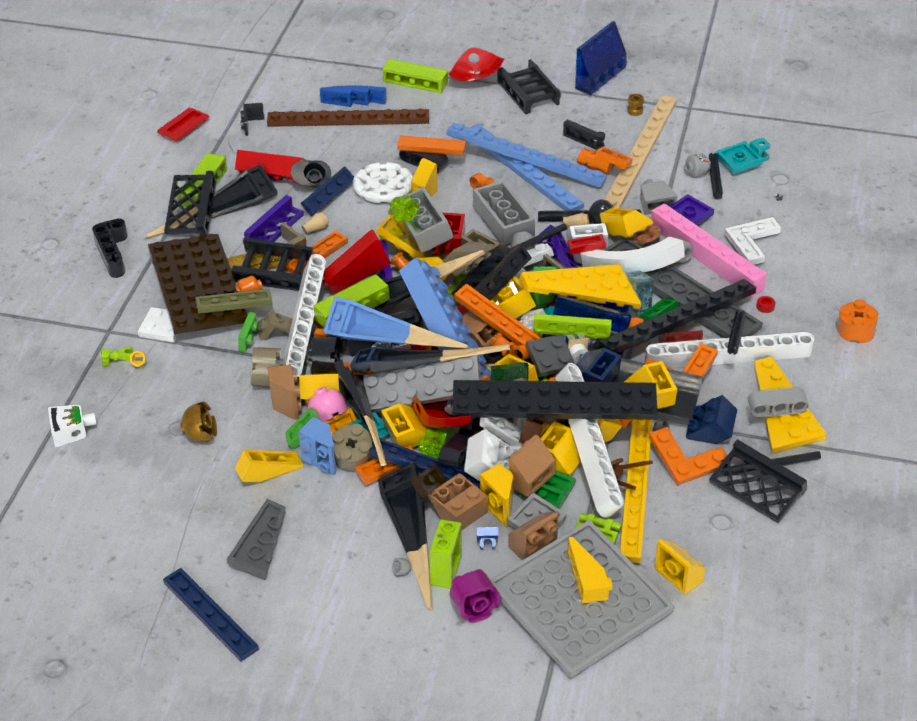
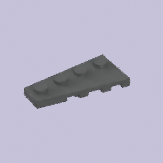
(258, 542)

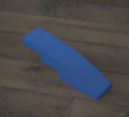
(353, 95)

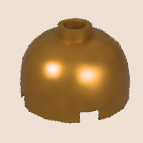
(198, 423)

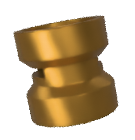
(635, 105)

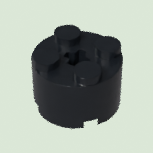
(324, 355)

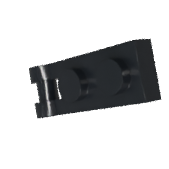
(583, 135)

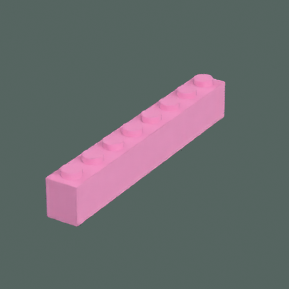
(708, 249)

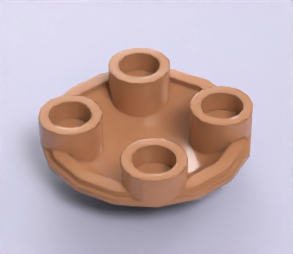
(647, 235)

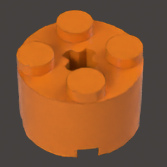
(857, 321)

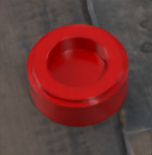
(765, 304)

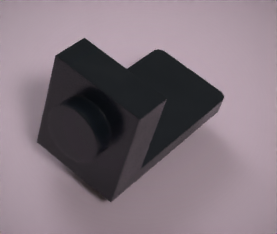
(251, 112)

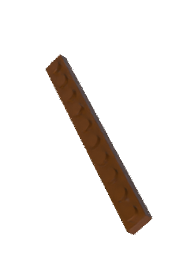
(354, 117)

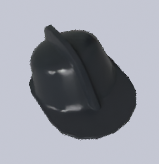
(310, 173)

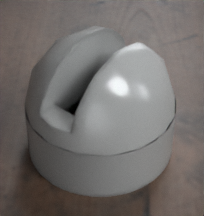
(401, 566)

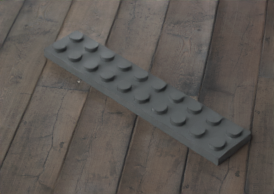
(678, 286)

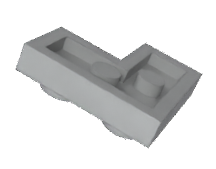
(531, 508)

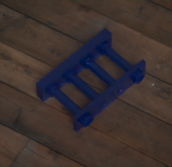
(579, 308)

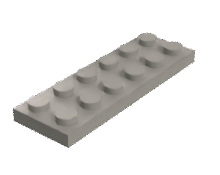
(428, 382)

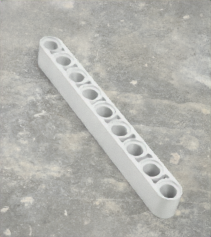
(304, 314)
(750, 349)
(593, 455)

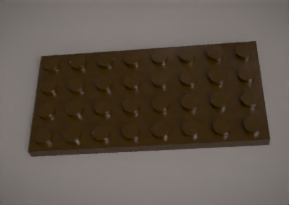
(192, 270)

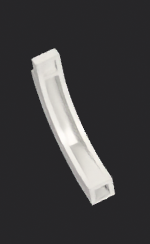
(641, 259)

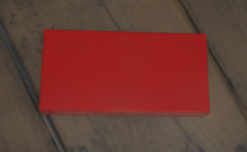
(586, 244)

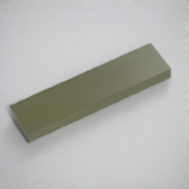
(233, 301)

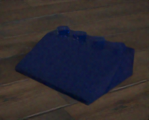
(599, 59)

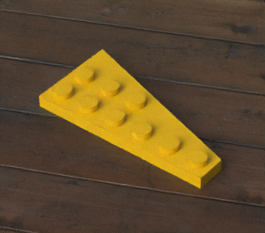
(590, 284)
(785, 430)

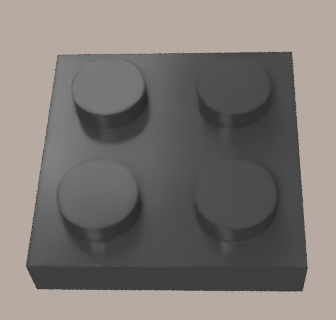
(549, 354)

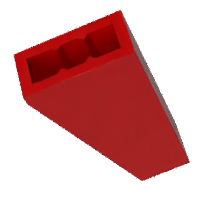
(356, 263)

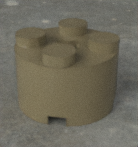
(261, 360)
(352, 446)

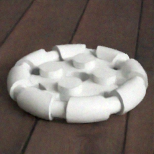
(383, 182)

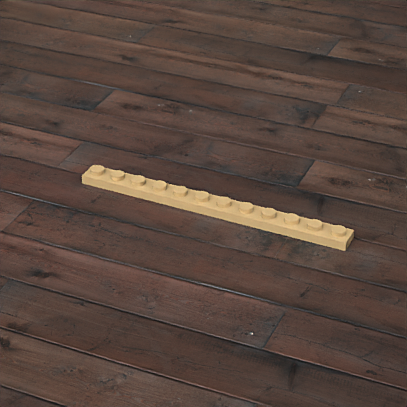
(641, 150)

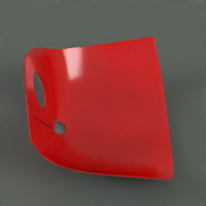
(465, 70)
(436, 417)

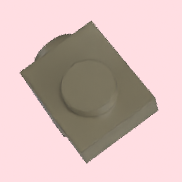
(292, 236)
(271, 321)

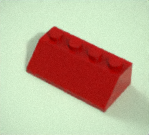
(274, 165)

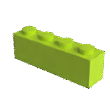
(415, 76)
(209, 163)
(368, 292)

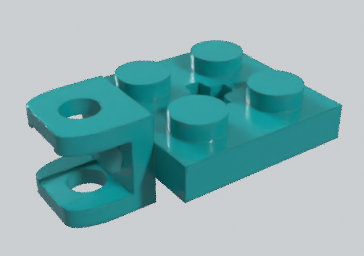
(748, 155)

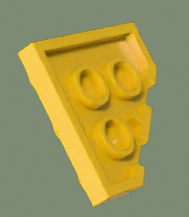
(397, 234)

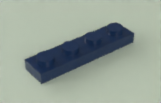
(327, 191)

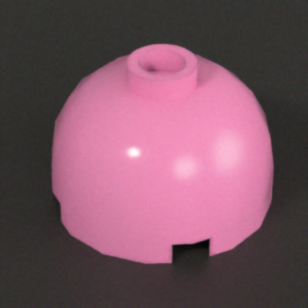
(327, 403)

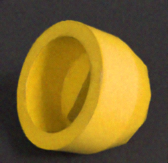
(139, 362)

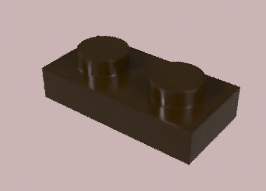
(428, 480)

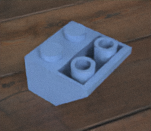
(317, 445)

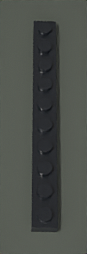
(678, 317)

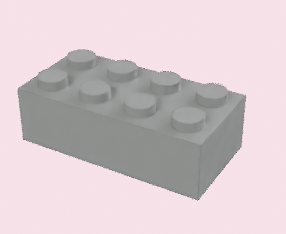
(503, 211)
(429, 224)

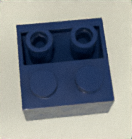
(599, 365)
(712, 421)

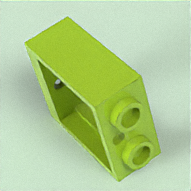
(445, 553)

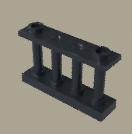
(520, 95)
(496, 271)
(277, 278)

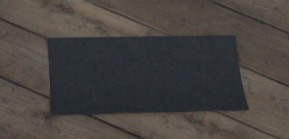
(687, 387)

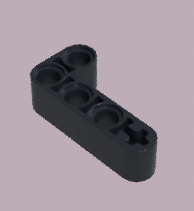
(105, 237)

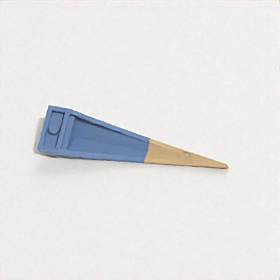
(361, 323)

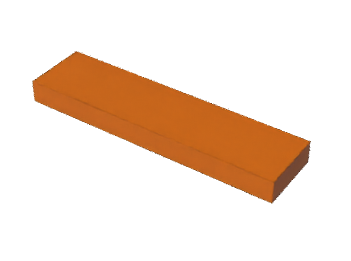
(431, 145)
(324, 248)

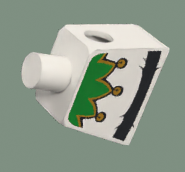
(69, 423)

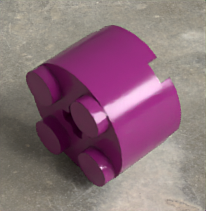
(474, 595)

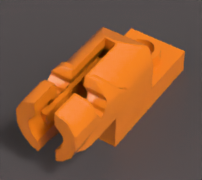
(603, 159)

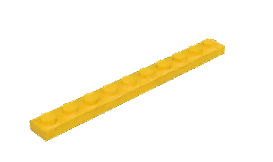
(636, 499)

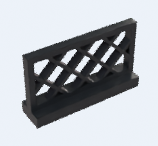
(204, 208)
(771, 470)

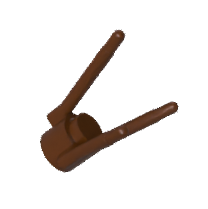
(618, 470)

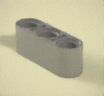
(778, 402)

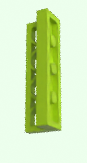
(571, 325)

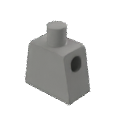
(655, 194)

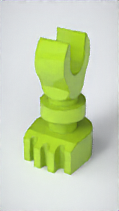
(122, 354)

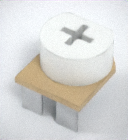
(577, 347)

